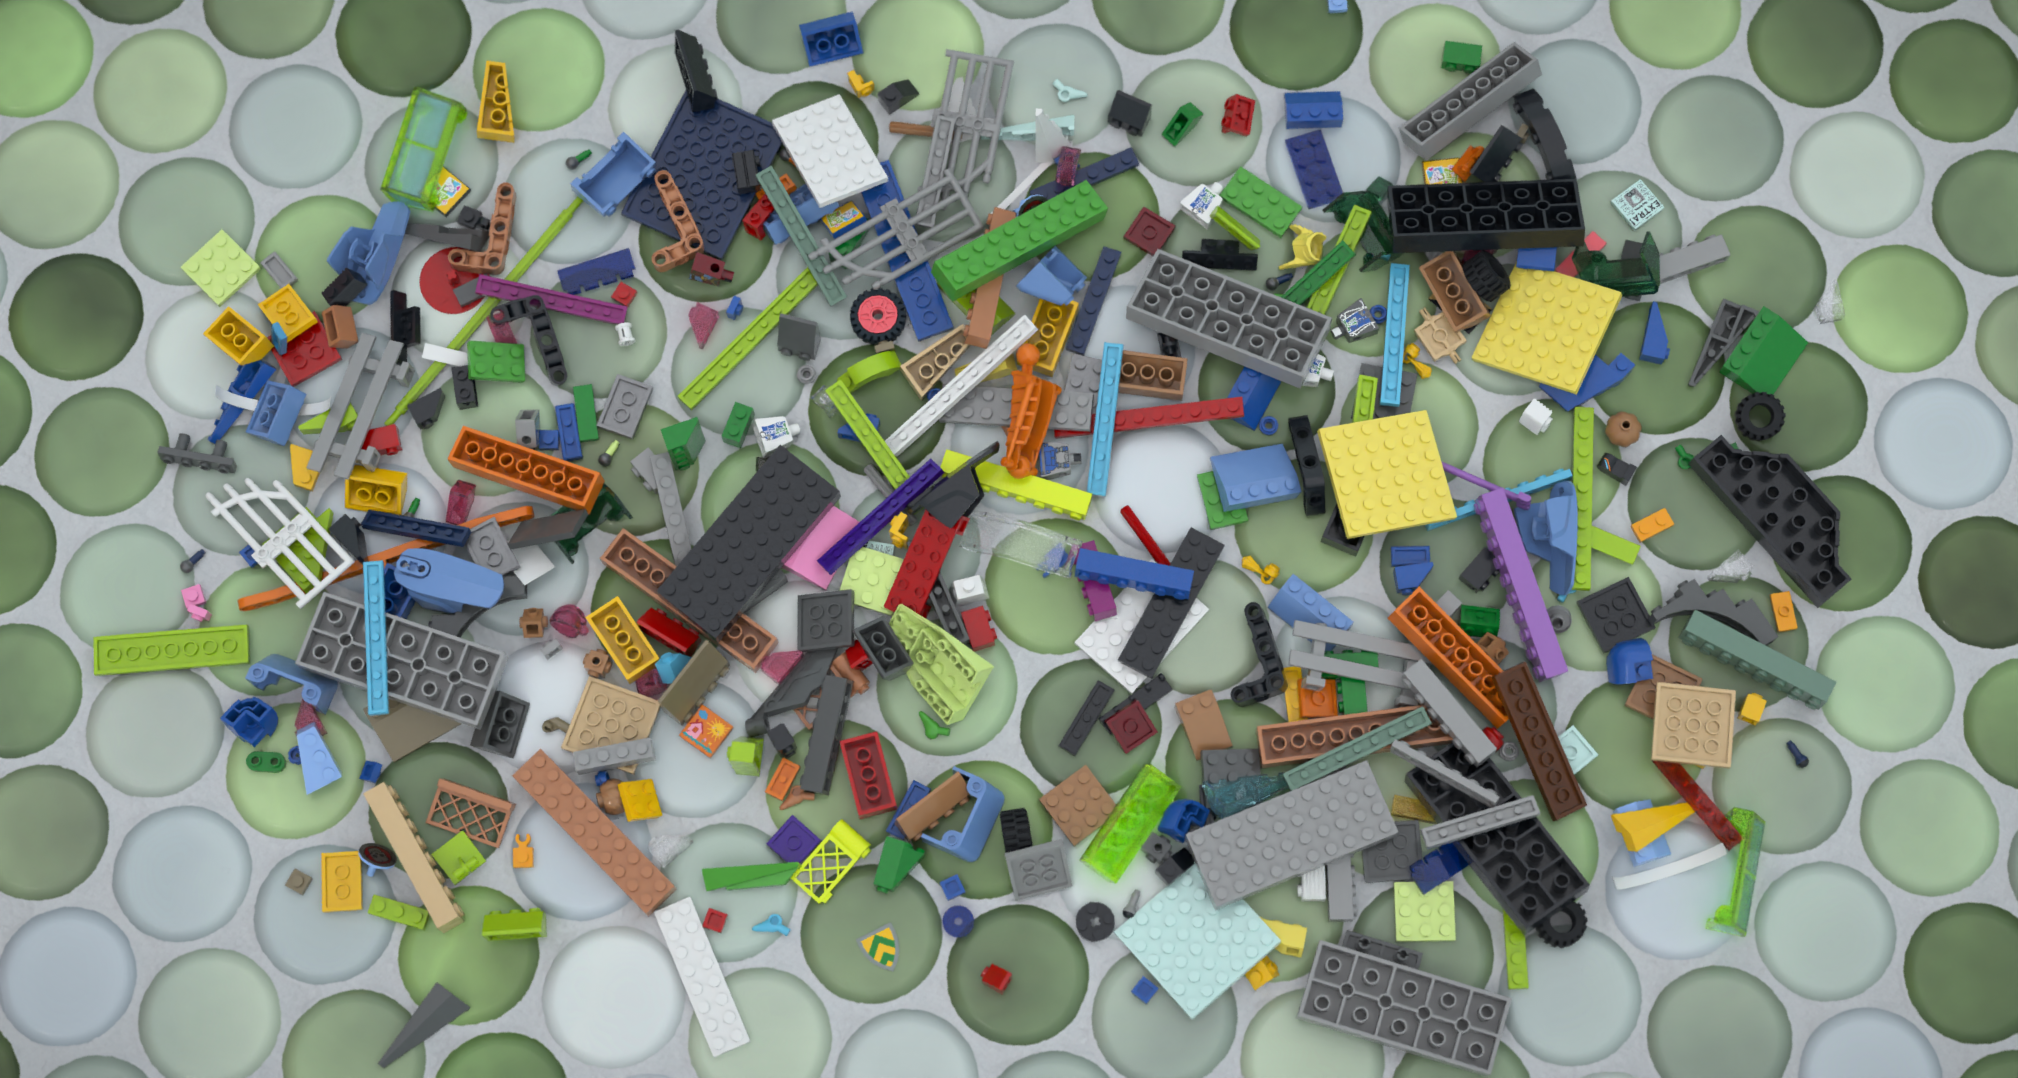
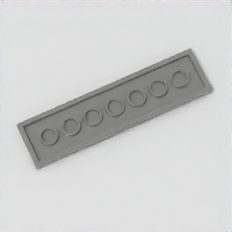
(993, 408)

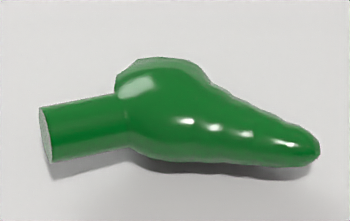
(1684, 458)

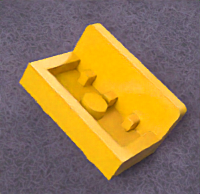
(899, 525)
(1262, 973)

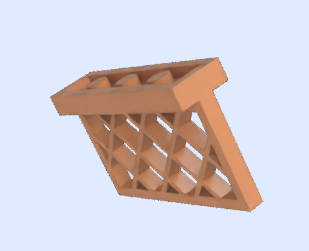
(475, 796)

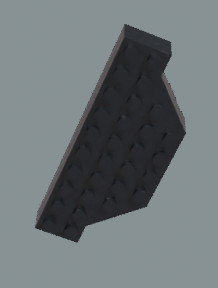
(1780, 511)

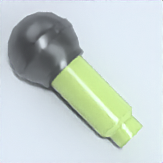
(605, 458)

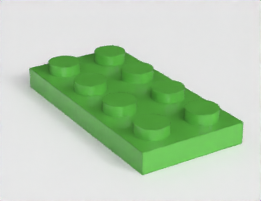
(1260, 202)

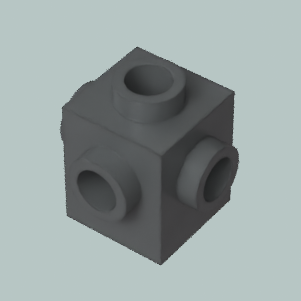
(1157, 841)

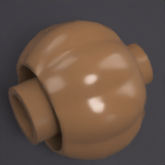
(1623, 429)
(610, 797)

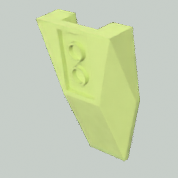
(943, 667)

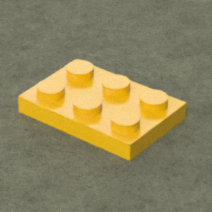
(288, 311)
(341, 881)

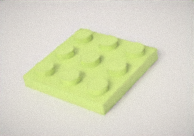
(220, 268)
(871, 578)
(1424, 916)

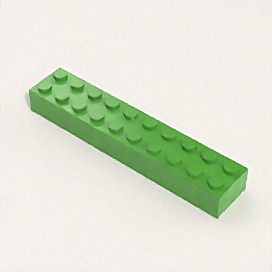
(1019, 240)

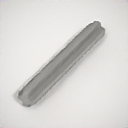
(885, 488)

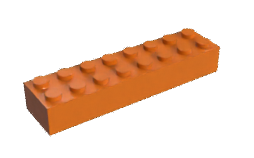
(526, 469)
(1451, 652)

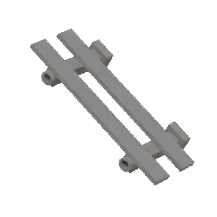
(383, 370)
(1318, 663)

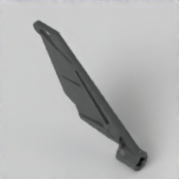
(793, 690)

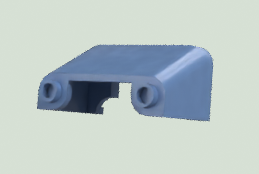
(614, 176)
(1053, 279)
(316, 690)

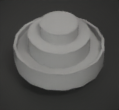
(1560, 618)

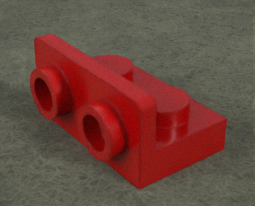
(1238, 115)

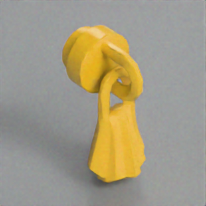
(1422, 369)
(1272, 569)

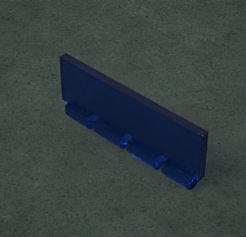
(600, 268)
(1437, 867)

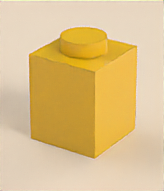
(1752, 708)

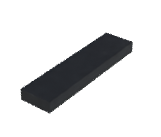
(1086, 718)

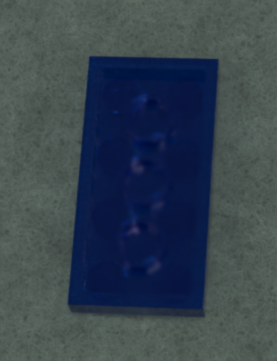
(1314, 168)

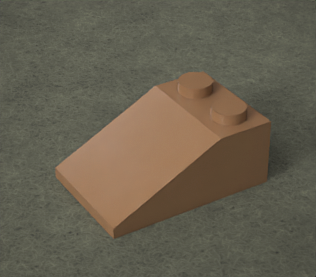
(1203, 723)

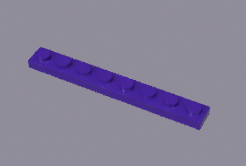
(880, 516)

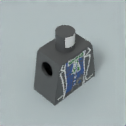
(1355, 323)

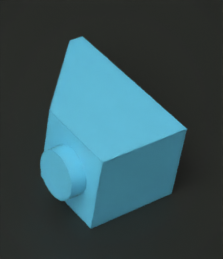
(670, 666)

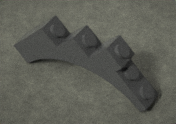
(1743, 616)
(458, 623)

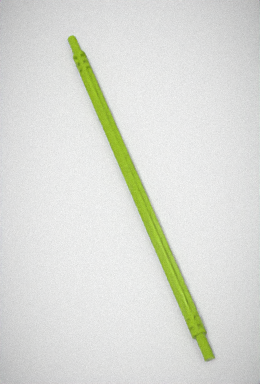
(485, 310)

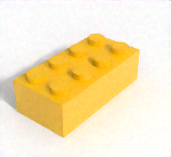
(1054, 327)
(623, 639)

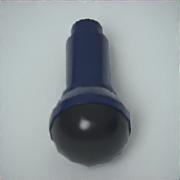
(1800, 759)

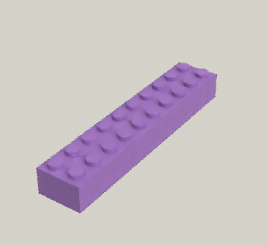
(1520, 585)

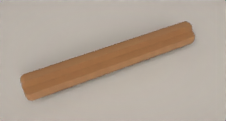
(912, 129)

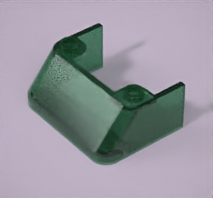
(1377, 234)
(1627, 276)
(606, 507)

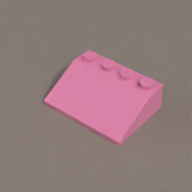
(820, 540)

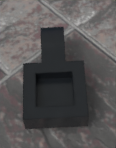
(472, 218)

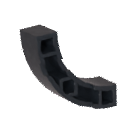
(1544, 134)

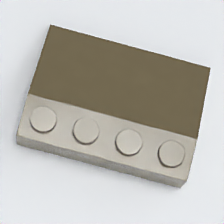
(694, 683)
(408, 728)

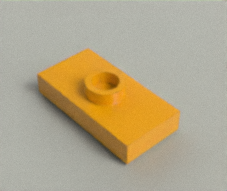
(1783, 611)

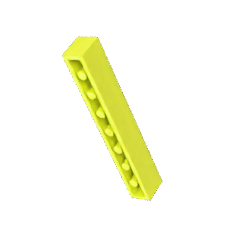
(1029, 489)

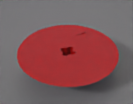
(437, 282)

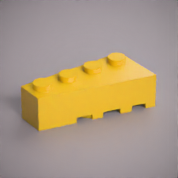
(495, 108)

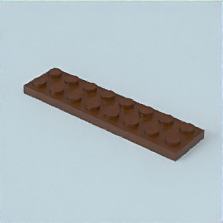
(1539, 741)

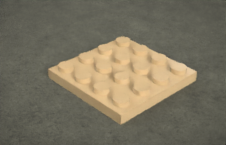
(610, 717)
(1693, 725)

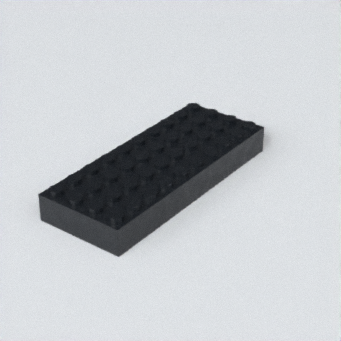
(1485, 216)
(748, 543)
(1514, 862)

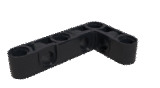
(542, 327)
(1309, 465)
(1262, 688)

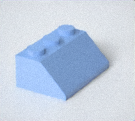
(1654, 850)

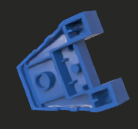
(1597, 380)

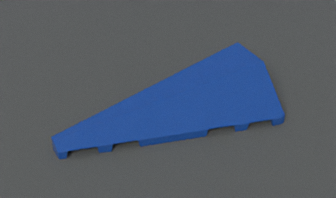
(246, 384)

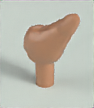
(796, 796)

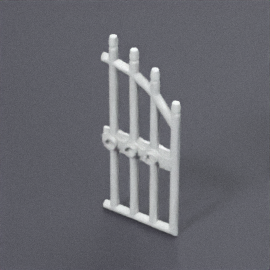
(281, 541)

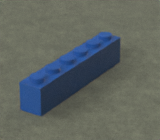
(1134, 574)

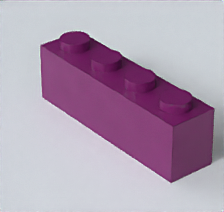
(1099, 595)

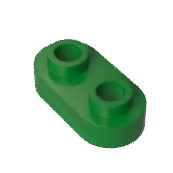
(265, 762)

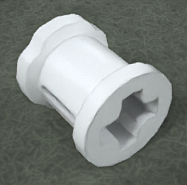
(625, 334)

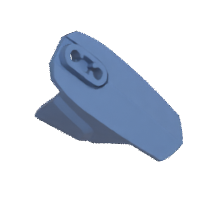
(372, 250)
(1551, 534)
(447, 581)

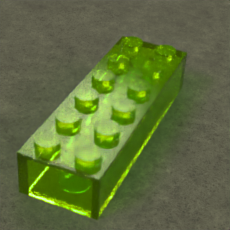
(1130, 823)

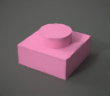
(193, 595)
(199, 613)

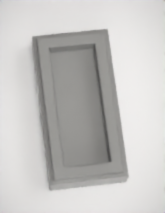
(278, 270)

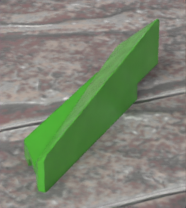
(749, 876)

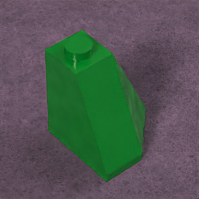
(896, 864)

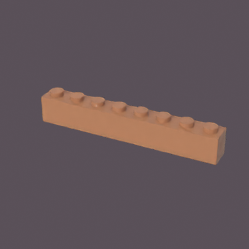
(986, 297)

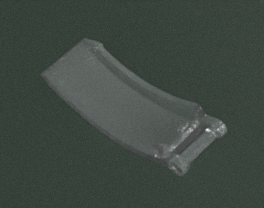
(1019, 542)

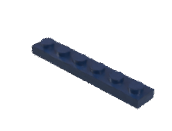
(1093, 173)
(1093, 301)
(416, 528)

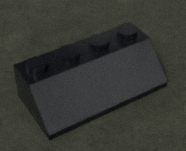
(694, 72)

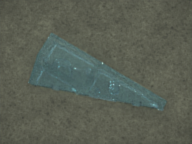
(1234, 796)

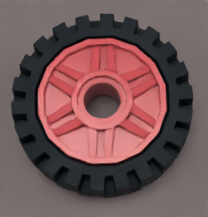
(874, 303)

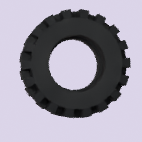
(1486, 276)
(1773, 406)
(1015, 829)
(1565, 939)

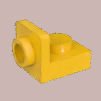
(858, 84)

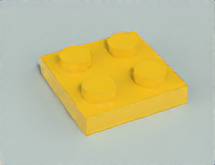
(639, 800)

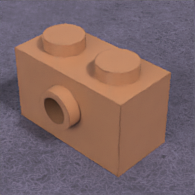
(340, 326)

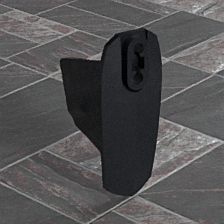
(956, 493)

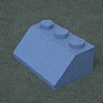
(276, 412)

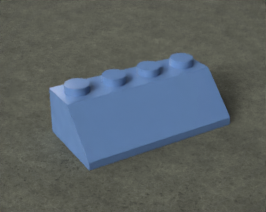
(807, 209)
(1304, 604)

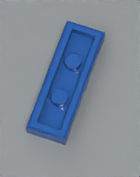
(568, 432)
(914, 794)

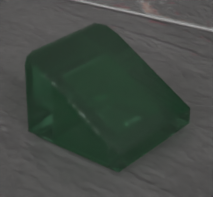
(1379, 188)

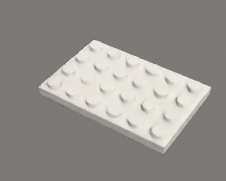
(829, 151)
(1107, 637)

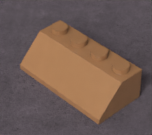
(1453, 292)
(1152, 375)
(933, 807)

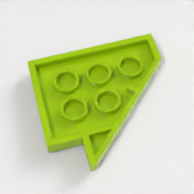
(308, 560)

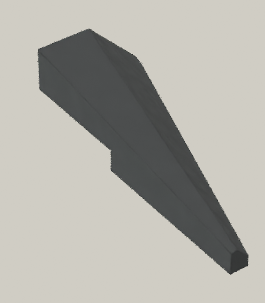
(465, 238)
(432, 1014)

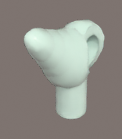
(1066, 92)

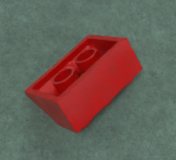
(669, 632)

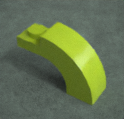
(871, 368)

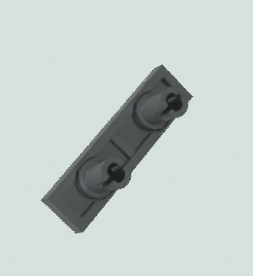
(204, 461)
(1382, 949)

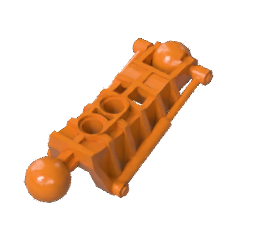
(1030, 414)

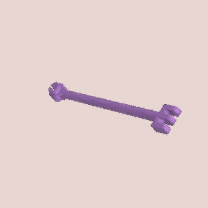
(1522, 500)

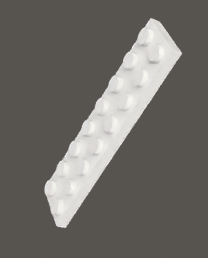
(702, 977)

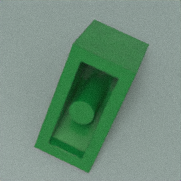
(1182, 123)

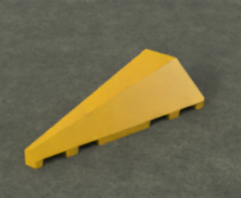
(1648, 824)

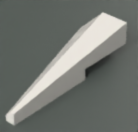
(1048, 139)

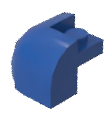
(1629, 662)
(250, 720)
(1181, 816)

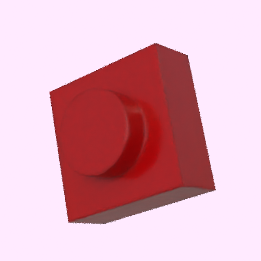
(624, 294)
(715, 920)

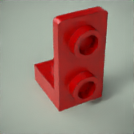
(757, 216)

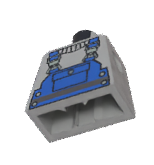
(528, 428)
(1056, 460)

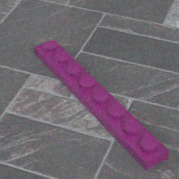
(552, 299)

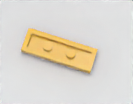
(1291, 694)

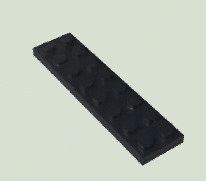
(1165, 613)

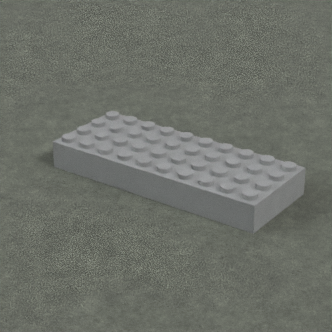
(1228, 318)
(423, 664)
(1291, 835)
(1404, 1008)

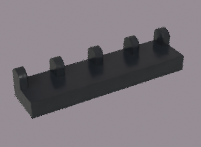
(1147, 696)

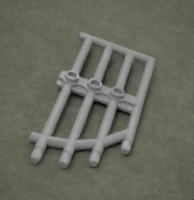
(972, 124)
(904, 231)

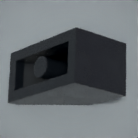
(897, 95)
(427, 409)
(1175, 866)

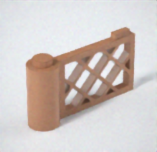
(842, 669)

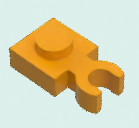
(523, 856)

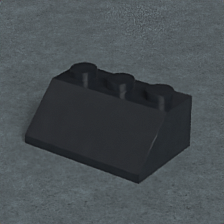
(1497, 155)

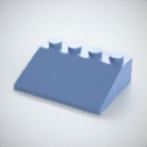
(1255, 477)

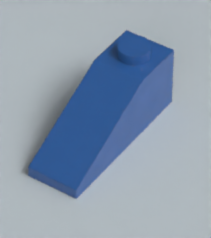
(1655, 341)

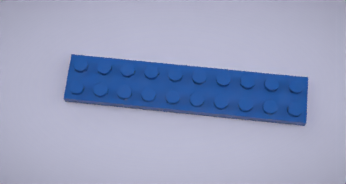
(918, 285)

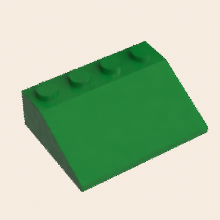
(1764, 354)

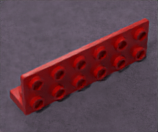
(923, 564)

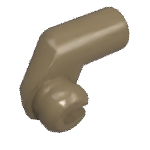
(555, 724)

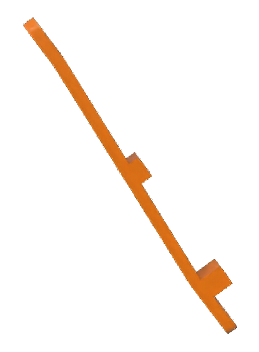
(387, 556)

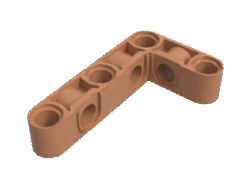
(499, 240)
(681, 251)

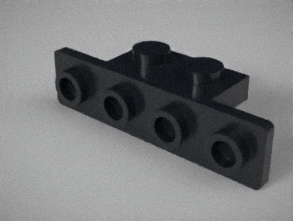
(1221, 255)
(404, 323)

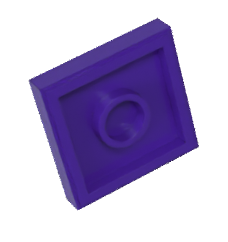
(793, 841)

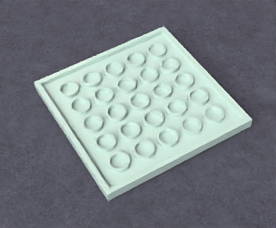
(1192, 945)

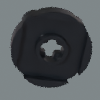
(1096, 933)

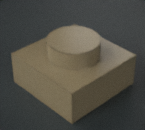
(1522, 132)
(884, 346)
(298, 881)

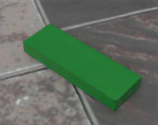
(586, 413)

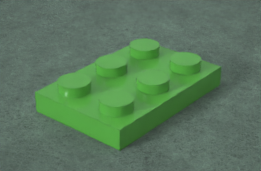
(496, 361)
(1216, 516)

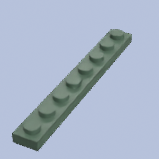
(800, 234)
(1357, 749)

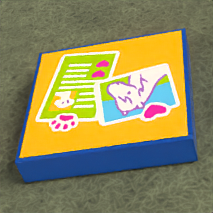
(843, 219)

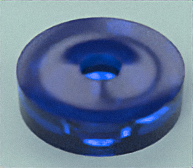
(964, 928)

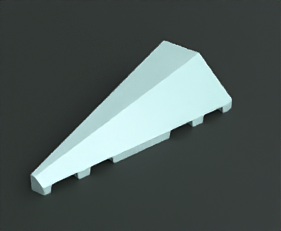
(1027, 131)

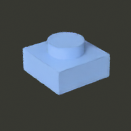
(1337, 6)

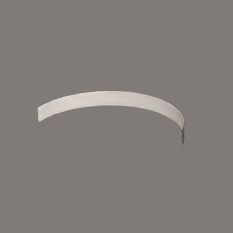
(250, 404)
(1670, 869)

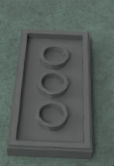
(548, 529)

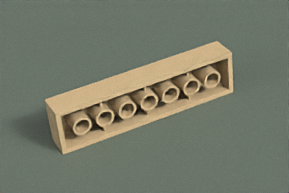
(414, 858)

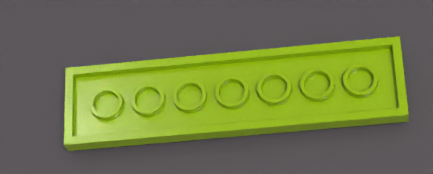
(171, 650)

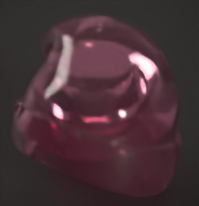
(569, 621)

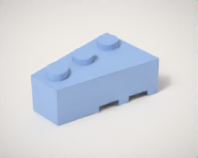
(316, 759)

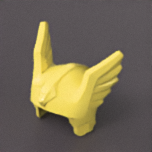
(1306, 247)

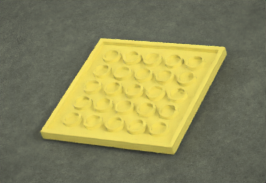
(1547, 327)
(1386, 474)

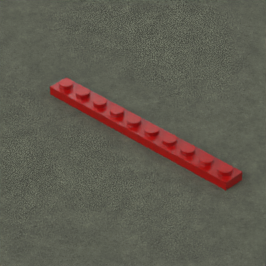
(1168, 415)

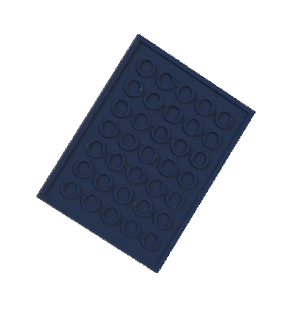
(699, 158)

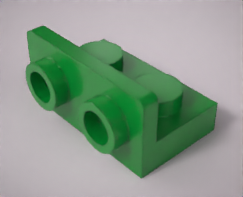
(1479, 620)

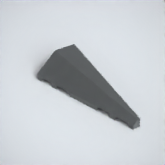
(1726, 327)

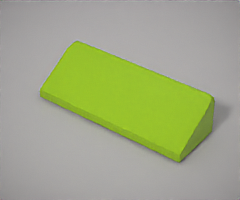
(1235, 228)
(1614, 545)

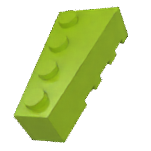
(746, 755)

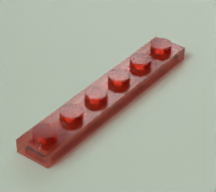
(1700, 803)

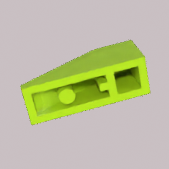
(315, 425)

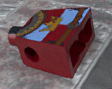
(703, 268)

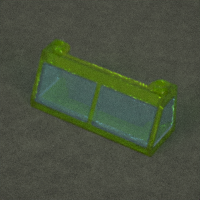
(422, 149)
(1735, 918)

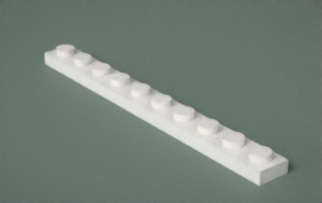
(961, 385)

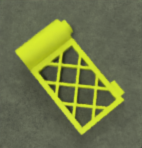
(850, 843)

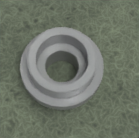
(806, 368)
(1511, 745)

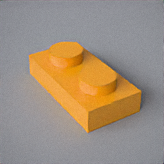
(1652, 525)

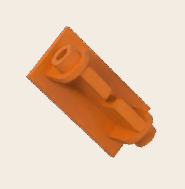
(1467, 161)

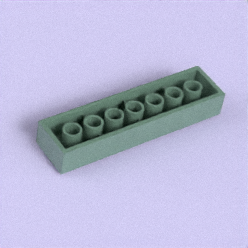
(1757, 660)

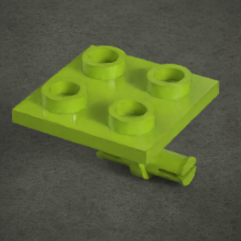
(458, 857)

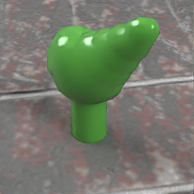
(932, 728)

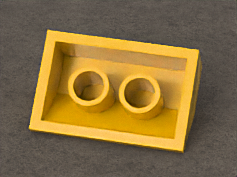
(238, 338)
(376, 490)

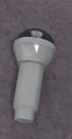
(1130, 910)

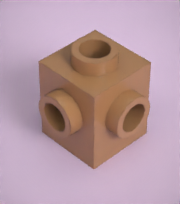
(533, 622)
(1493, 647)
(599, 669)

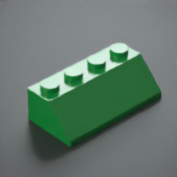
(684, 442)

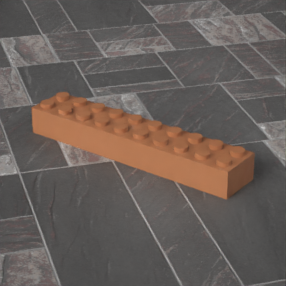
(648, 570)
(1307, 739)
(594, 832)

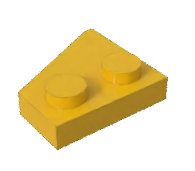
(302, 476)

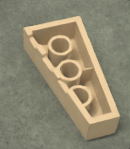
(934, 362)

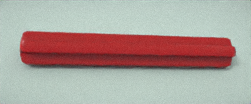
(1144, 536)

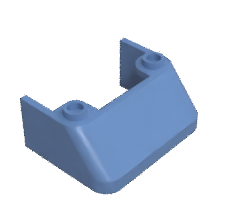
(979, 825)

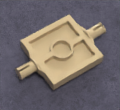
(1439, 337)

